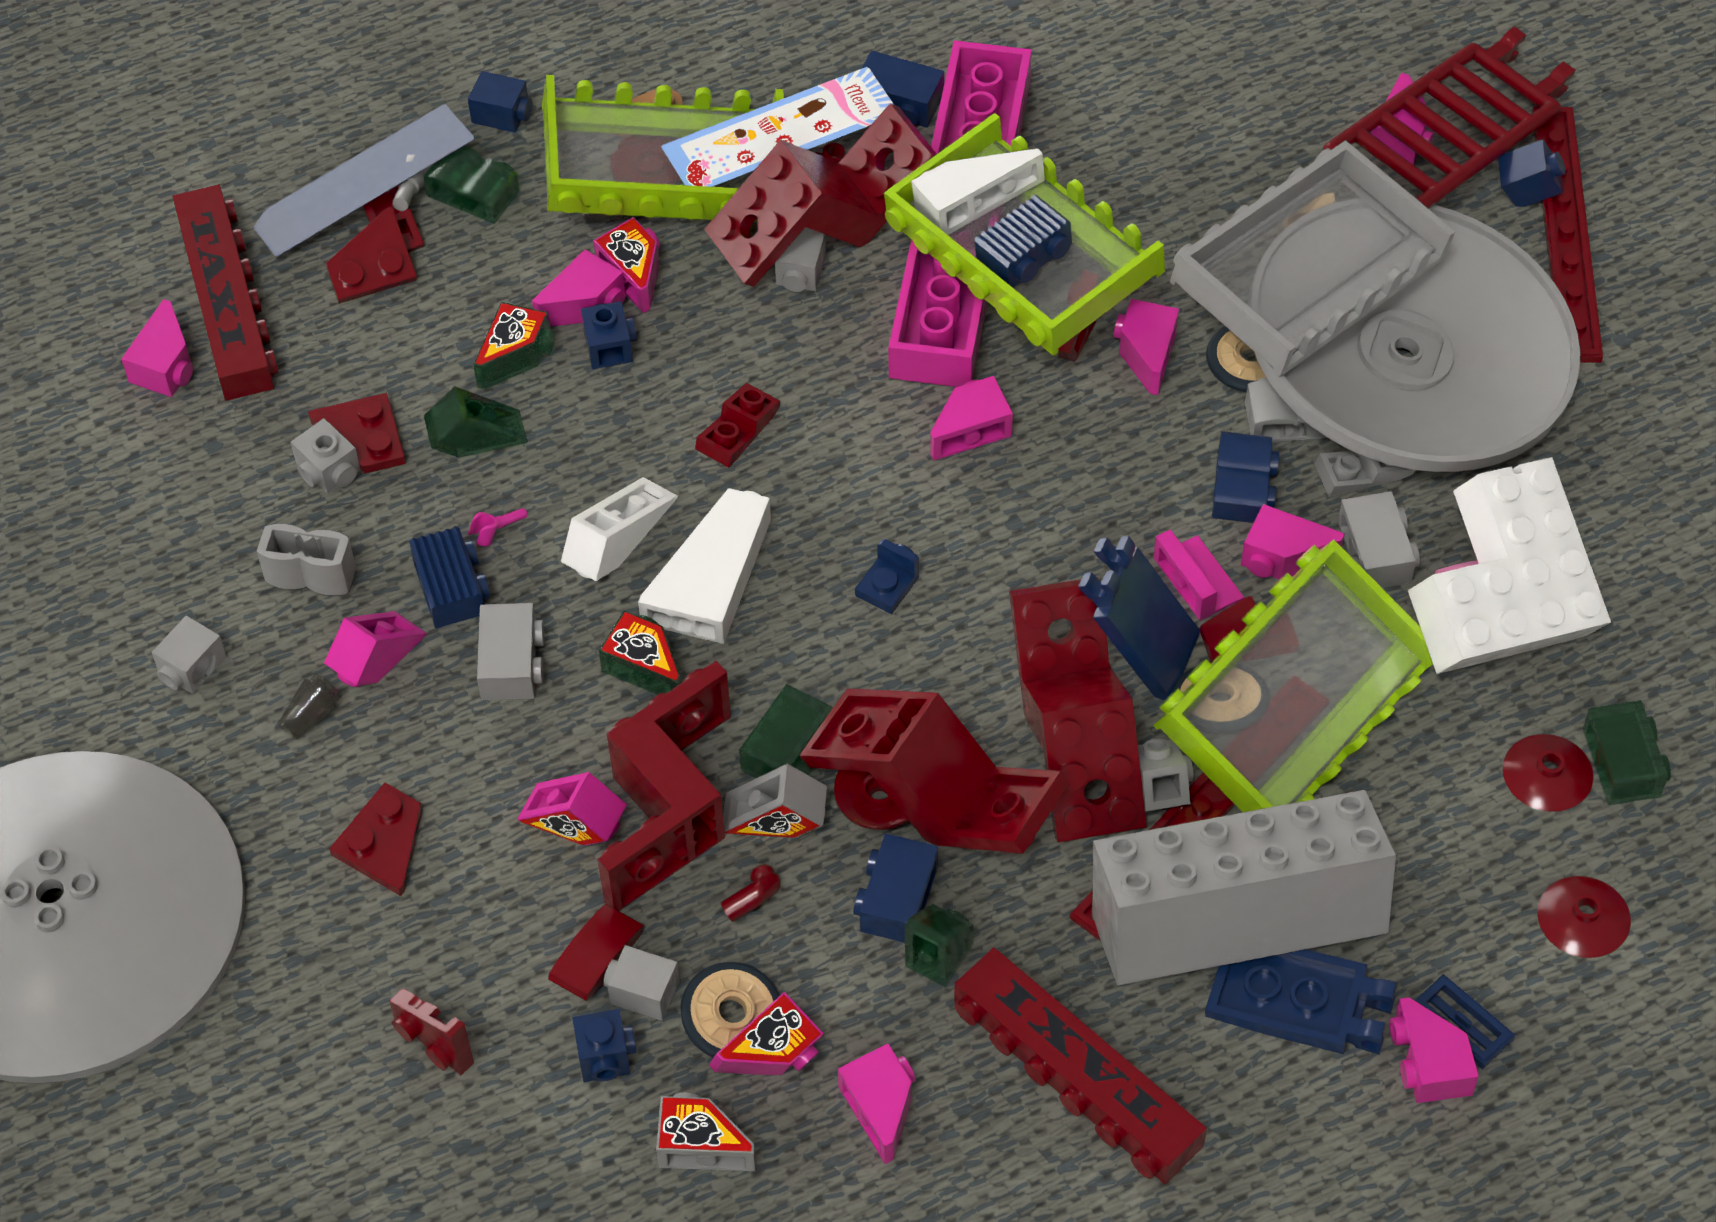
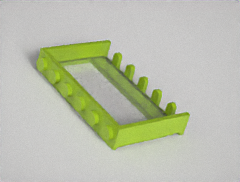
(611, 155)
(1065, 292)
(1298, 683)

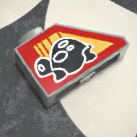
(776, 805)
(700, 1136)

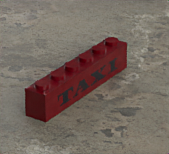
(223, 292)
(1079, 1066)

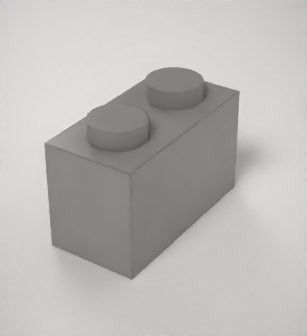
(1378, 538)
(508, 651)

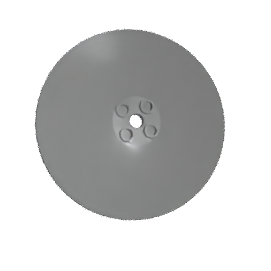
(1485, 370)
(141, 916)

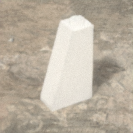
(709, 572)

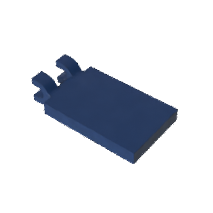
(1141, 616)
(1303, 999)

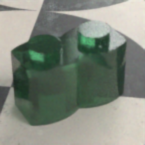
(472, 184)

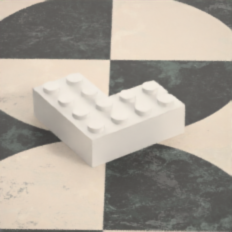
(1529, 579)

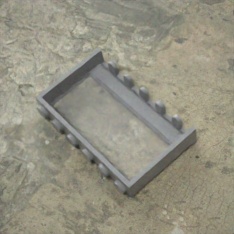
(1312, 256)

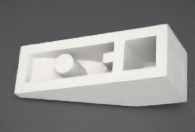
(975, 186)
(613, 528)

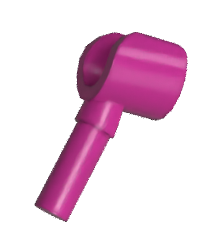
(487, 524)

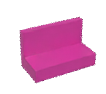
(1195, 574)

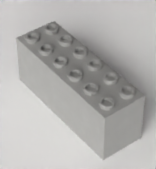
(1242, 886)

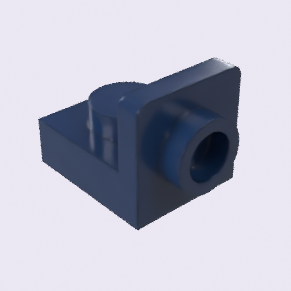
(889, 576)

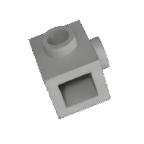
(325, 457)
(1164, 774)

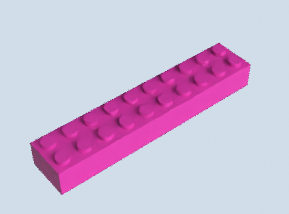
(936, 314)

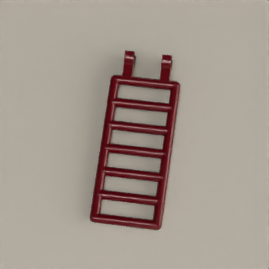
(1493, 61)

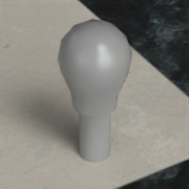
(409, 188)

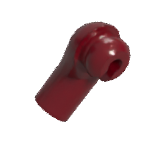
(763, 887)

